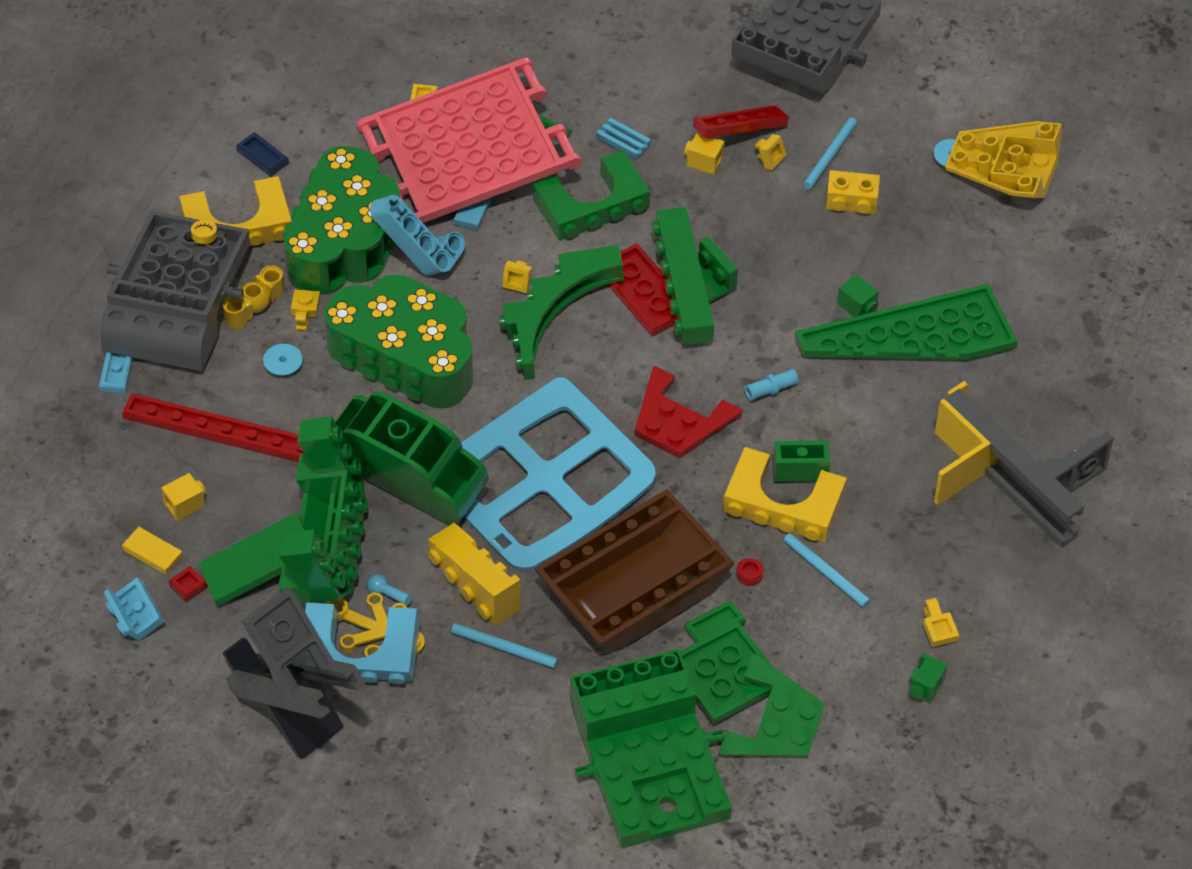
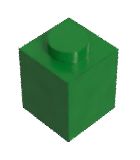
(858, 296)

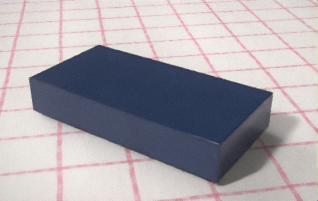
(262, 154)

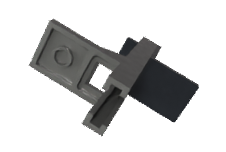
(285, 676)

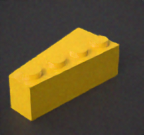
(475, 574)

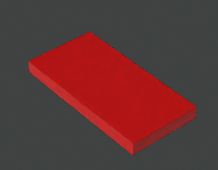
(644, 291)

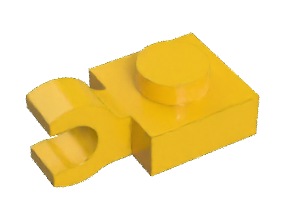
(304, 305)
(939, 626)

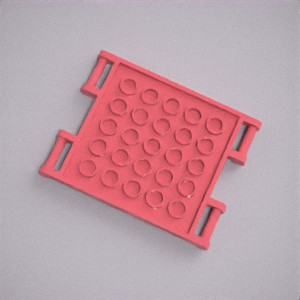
(469, 140)

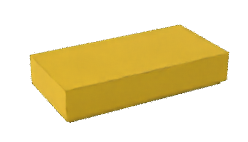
(152, 550)

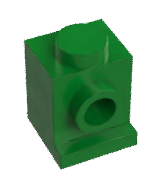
(927, 678)

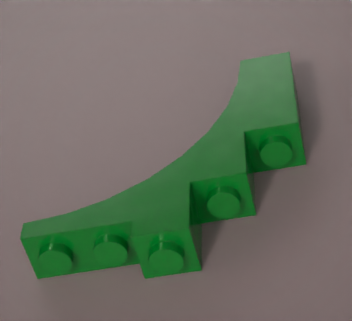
(575, 275)

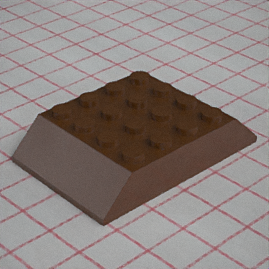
(637, 571)

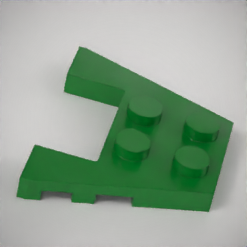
(787, 721)

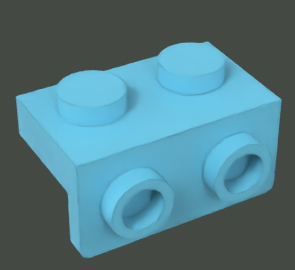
(134, 609)

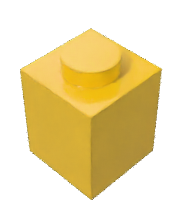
(704, 153)
(183, 496)

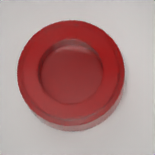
(749, 572)

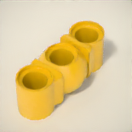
(256, 297)

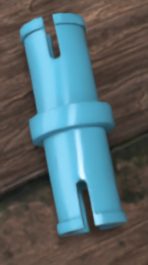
(771, 384)

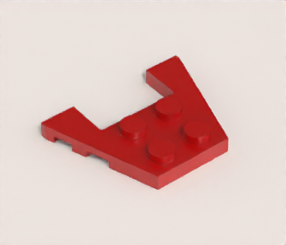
(674, 425)

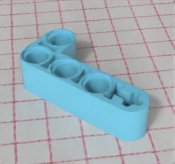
(427, 252)

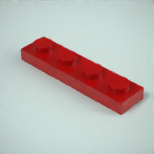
(740, 121)

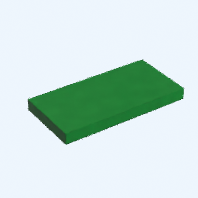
(247, 561)

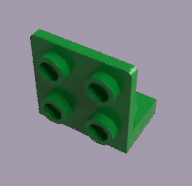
(717, 270)

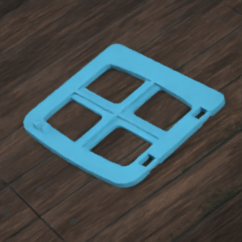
(548, 475)

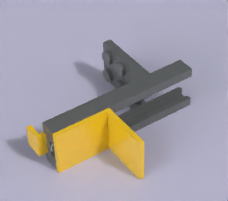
(1028, 482)

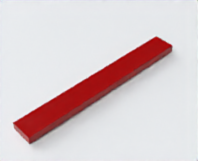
(213, 427)

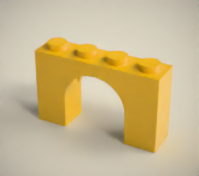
(264, 226)
(808, 518)

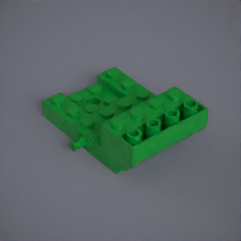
(648, 748)

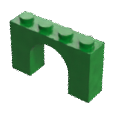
(571, 217)

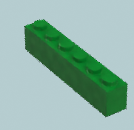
(684, 276)

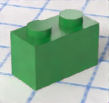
(800, 460)

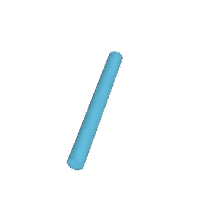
(830, 153)
(827, 570)
(504, 645)

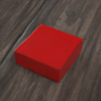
(188, 584)

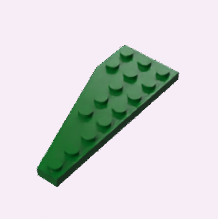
(939, 327)

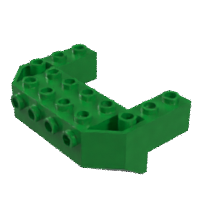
(324, 557)

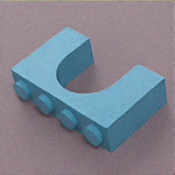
(393, 659)

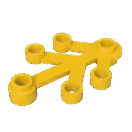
(376, 629)

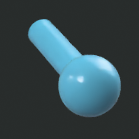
(379, 584)

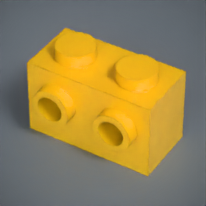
(856, 194)

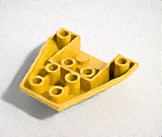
(1009, 157)

